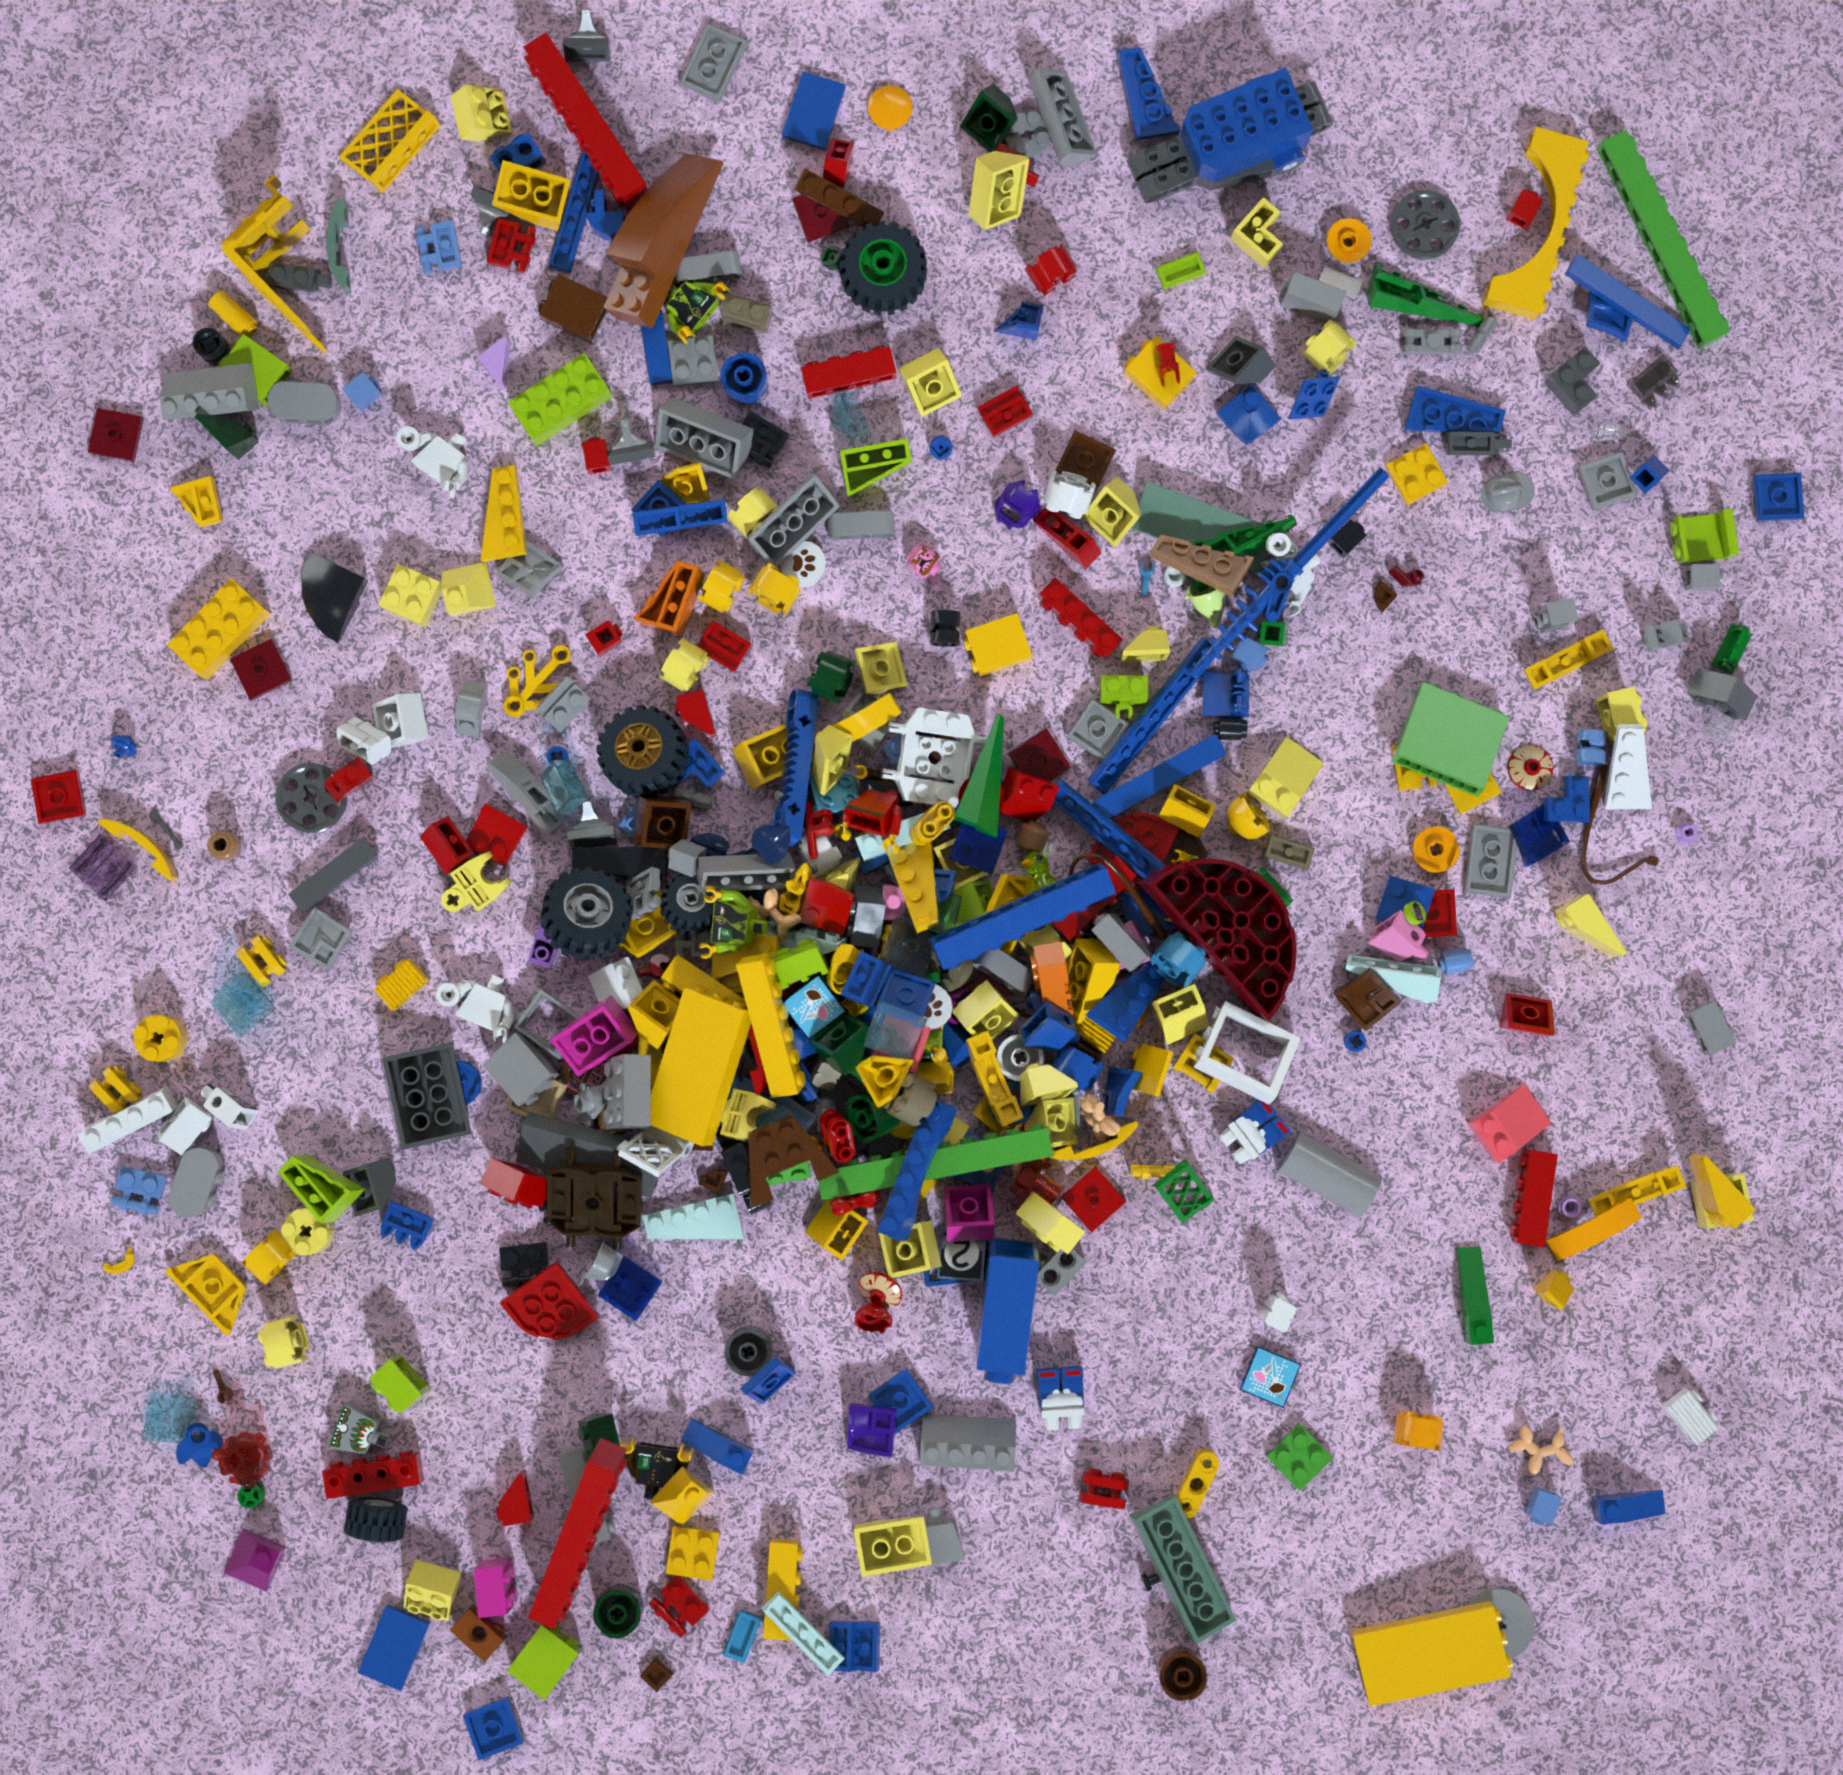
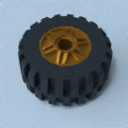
(643, 751)

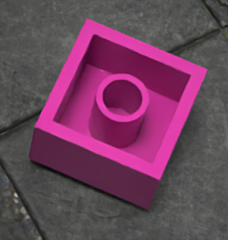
(969, 1212)
(495, 1587)

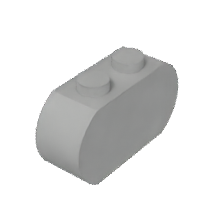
(304, 402)
(196, 1182)

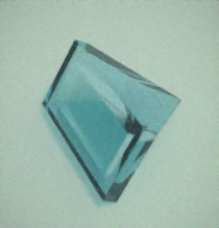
(848, 416)

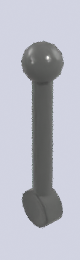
(156, 816)

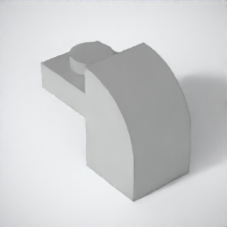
(1665, 635)
(469, 708)

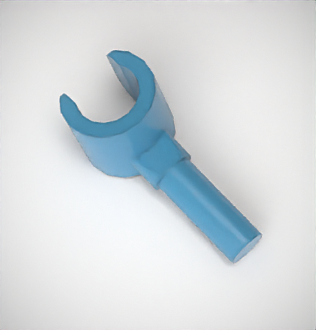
(1145, 577)

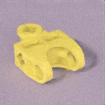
(473, 886)
(741, 1114)

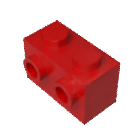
(446, 845)

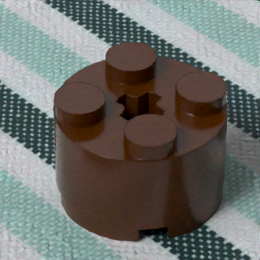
(1182, 1687)

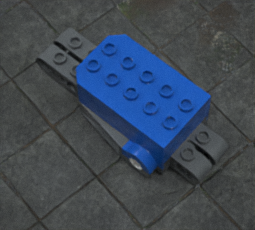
(1235, 138)

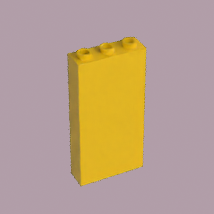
(699, 1065)
(1432, 1653)

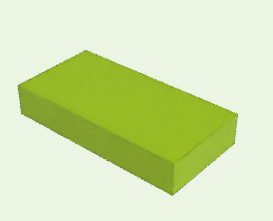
(1180, 270)

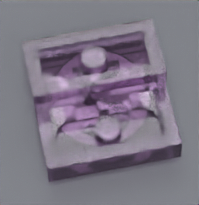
(103, 867)

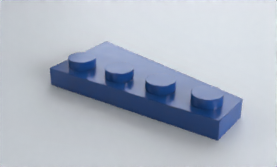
(1146, 105)
(1444, 412)
(1126, 1004)

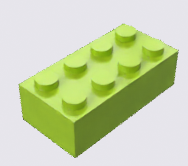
(560, 399)

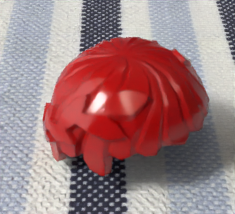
(873, 1318)

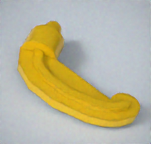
(122, 1266)

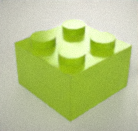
(399, 1384)

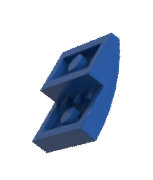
(857, 1643)

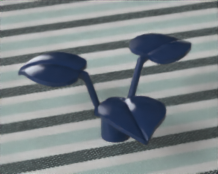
(766, 840)

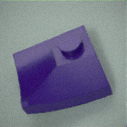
(871, 1429)

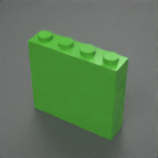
(1450, 739)

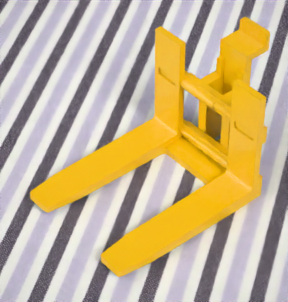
(252, 234)

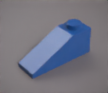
(718, 1446)
(1627, 1506)

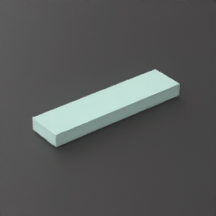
(803, 1633)

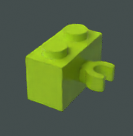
(1124, 692)

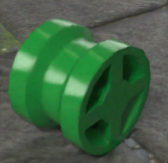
(247, 1497)

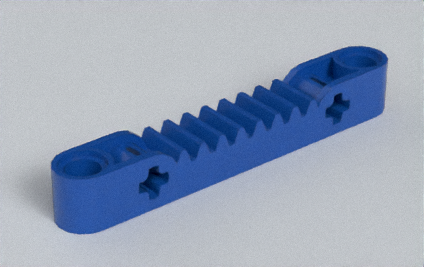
(801, 730)

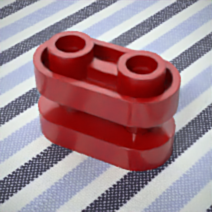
(837, 1135)
(1094, 1479)

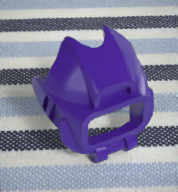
(1020, 500)

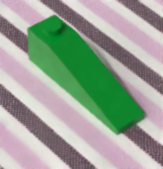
(1474, 1297)

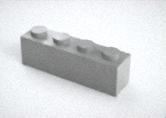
(743, 872)
(572, 1467)

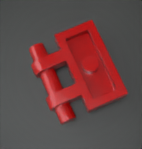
(504, 243)
(684, 1600)

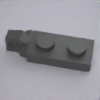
(297, 278)
(1476, 443)

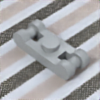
(1432, 342)

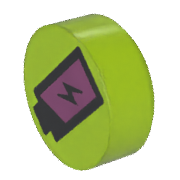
(1414, 913)

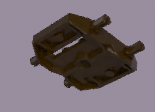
(596, 1182)

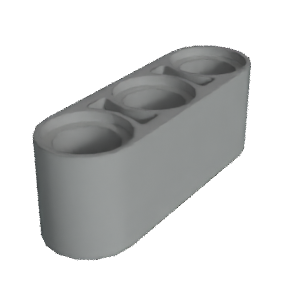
(709, 267)
(861, 525)
(1005, 971)

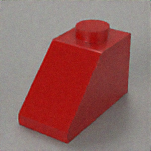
(838, 161)
(695, 711)
(516, 1503)

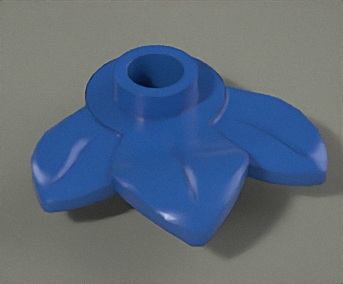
(200, 1447)

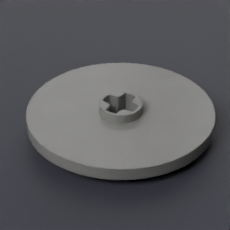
(1515, 1616)

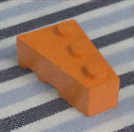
(673, 600)
(1051, 975)

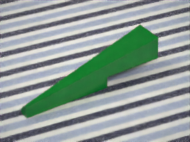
(1402, 295)
(1245, 541)
(982, 795)

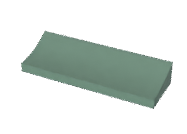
(1188, 519)
(1183, 1568)

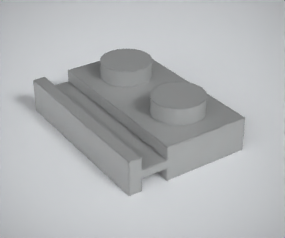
(563, 704)

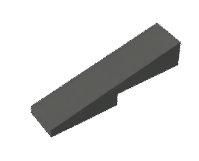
(333, 875)

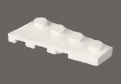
(1628, 773)

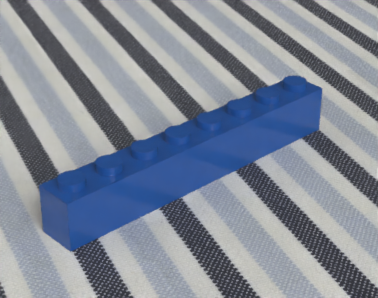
(1022, 916)

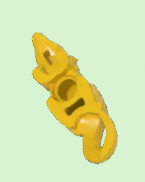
(793, 899)

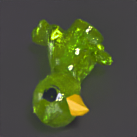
(1038, 867)

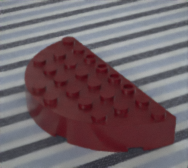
(1235, 922)

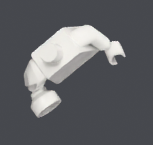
(437, 457)
(1283, 547)
(482, 1004)

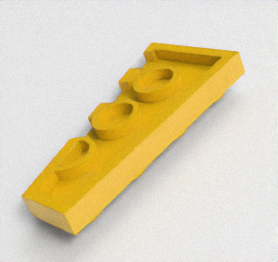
(504, 518)
(917, 882)

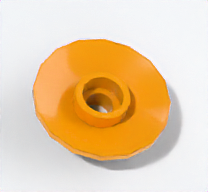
(1351, 230)

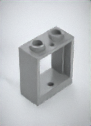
(524, 1016)

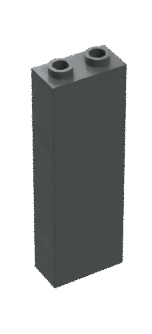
(546, 1139)

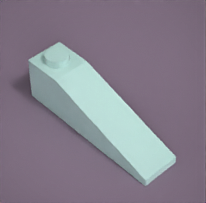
(871, 844)
(1409, 979)

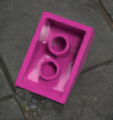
(595, 1036)

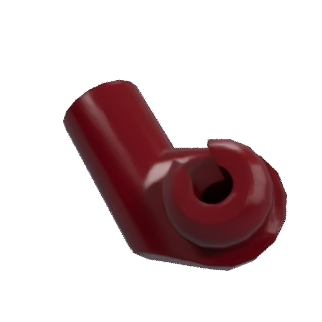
(1408, 578)

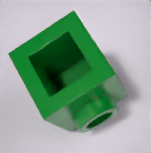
(1273, 632)

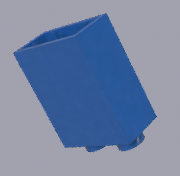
(1007, 1309)

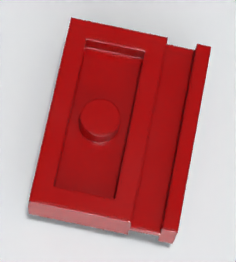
(1005, 411)
(724, 646)

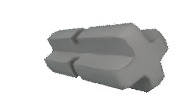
(1480, 339)
(698, 799)

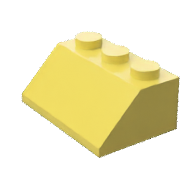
(998, 188)

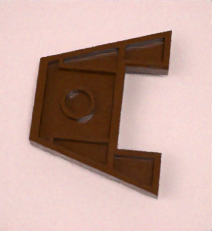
(778, 1149)

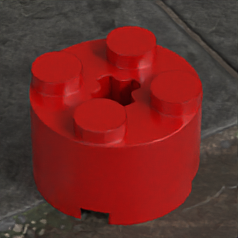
(1052, 268)

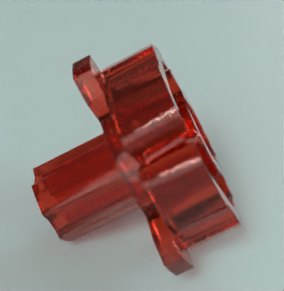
(1035, 1179)
(229, 1458)

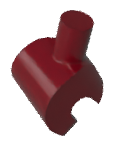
(655, 967)

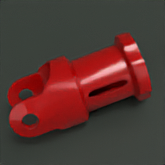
(1167, 361)

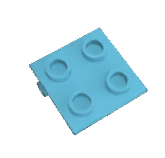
(837, 797)

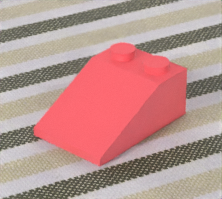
(1509, 1124)

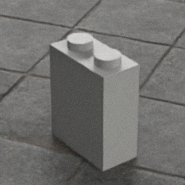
(1311, 297)
(1120, 941)
(521, 1070)

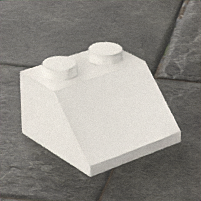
(402, 719)
(617, 980)

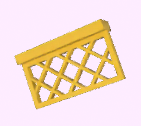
(401, 150)

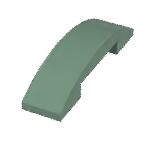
(338, 219)

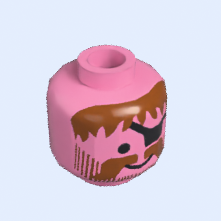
(924, 561)

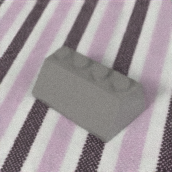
(209, 392)
(703, 437)
(793, 521)
(968, 1442)

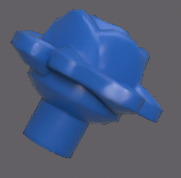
(123, 746)

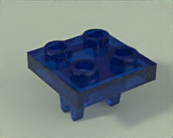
(630, 1288)

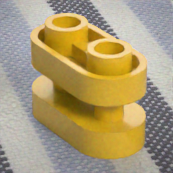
(932, 823)
(274, 962)
(115, 1076)

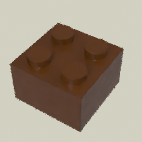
(661, 821)

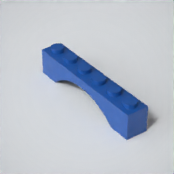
(903, 1201)

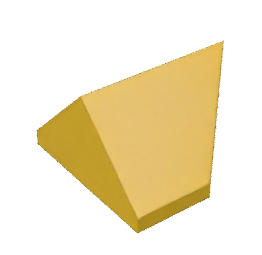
(688, 483)
(883, 1077)

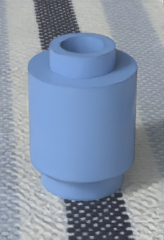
(1455, 961)

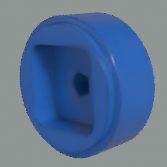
(940, 447)

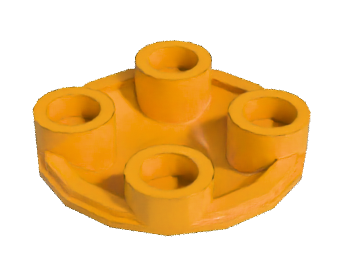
(890, 107)

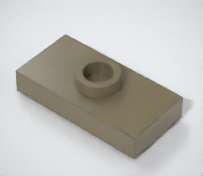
(1288, 852)

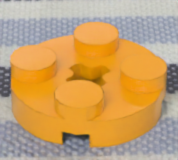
(1447, 843)

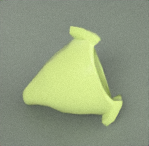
(1208, 603)

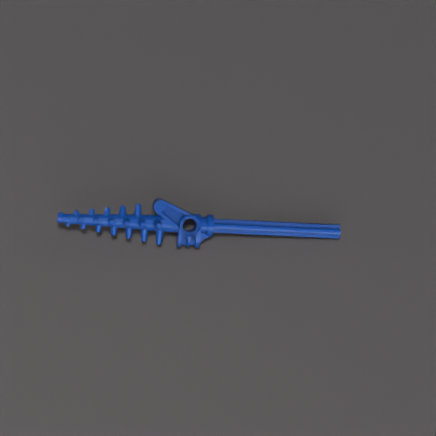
(1272, 599)

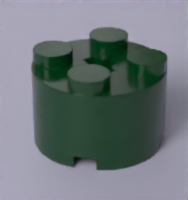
(832, 676)
(867, 1119)
(607, 1617)

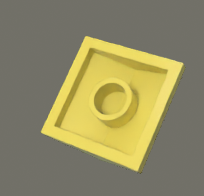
(881, 668)

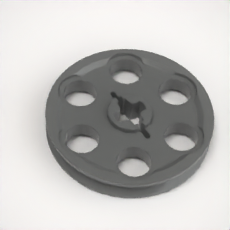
(1422, 235)
(300, 795)

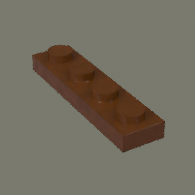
(837, 199)

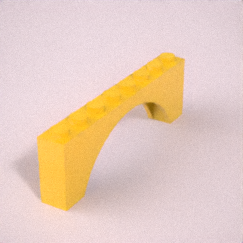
(1559, 163)

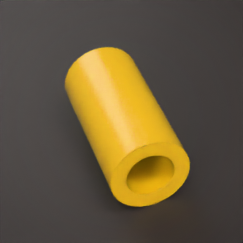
(233, 314)

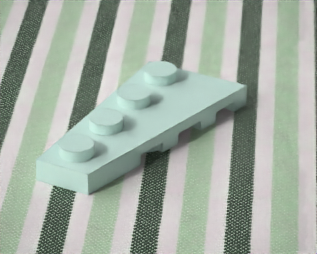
(699, 1220)

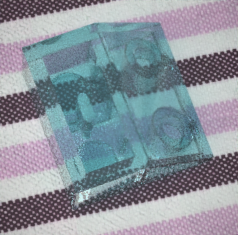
(242, 1004)

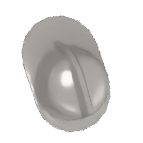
(1507, 492)
(605, 1264)

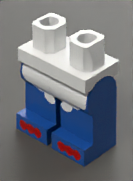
(1252, 1139)
(1062, 1403)

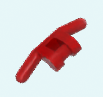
(813, 830)

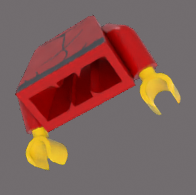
(875, 814)

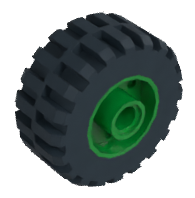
(888, 249)

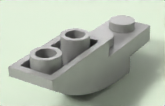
(526, 788)

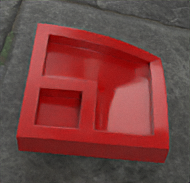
(496, 834)
(826, 906)

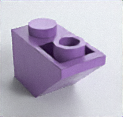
(542, 952)

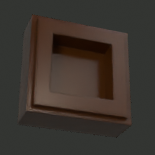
(656, 1674)

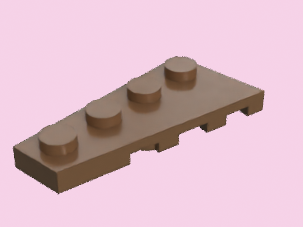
(1202, 563)

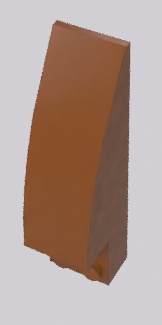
(656, 238)

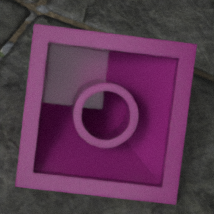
(255, 1559)

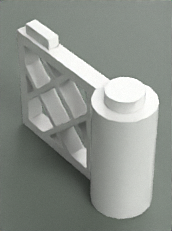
(660, 1142)

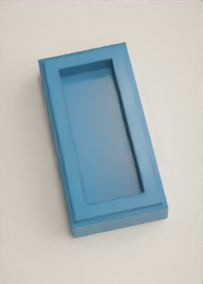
(742, 1636)

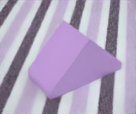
(496, 360)

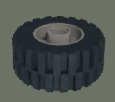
(586, 913)

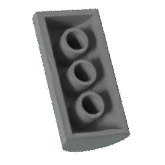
(1062, 116)
(1330, 1174)

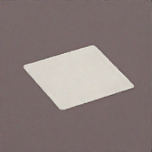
(1341, 281)

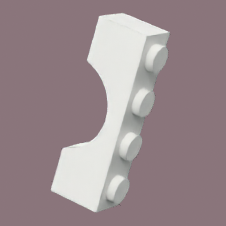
(127, 1120)

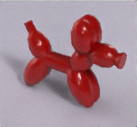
(842, 1205)

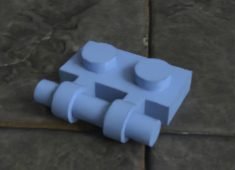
(445, 243)
(139, 1182)

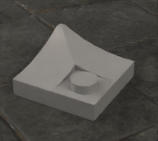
(529, 571)
(321, 938)

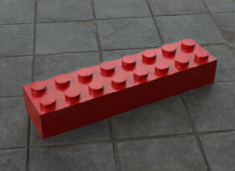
(584, 122)
(579, 1533)

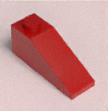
(1068, 537)

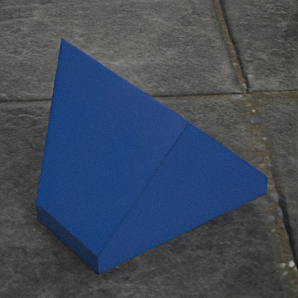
(1023, 322)
(955, 1044)

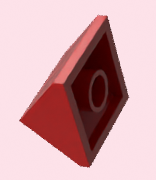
(1528, 1015)

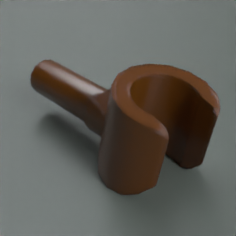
(223, 1389)

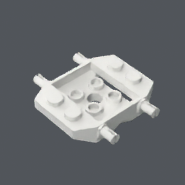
(915, 749)

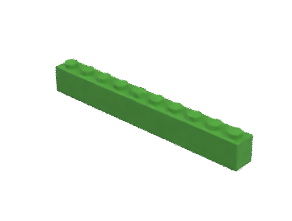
(1663, 239)
(948, 1160)

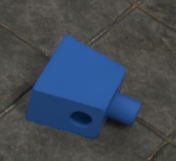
(1049, 1029)

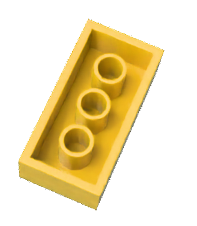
(218, 629)

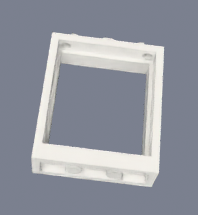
(1263, 1092)

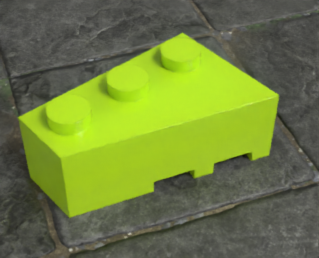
(872, 463)
(799, 962)
(319, 1187)

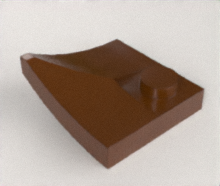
(1367, 998)

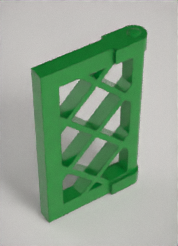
(1195, 1204)

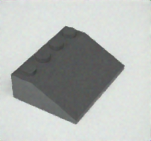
(425, 1096)

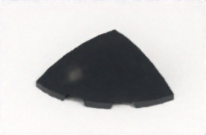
(330, 594)

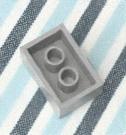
(628, 1092)

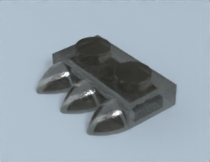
(1654, 380)

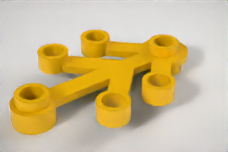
(534, 684)

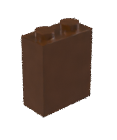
(573, 308)

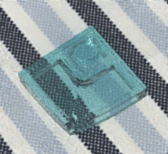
(894, 1030)
(168, 1417)

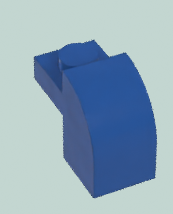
(603, 222)

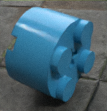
(1178, 960)

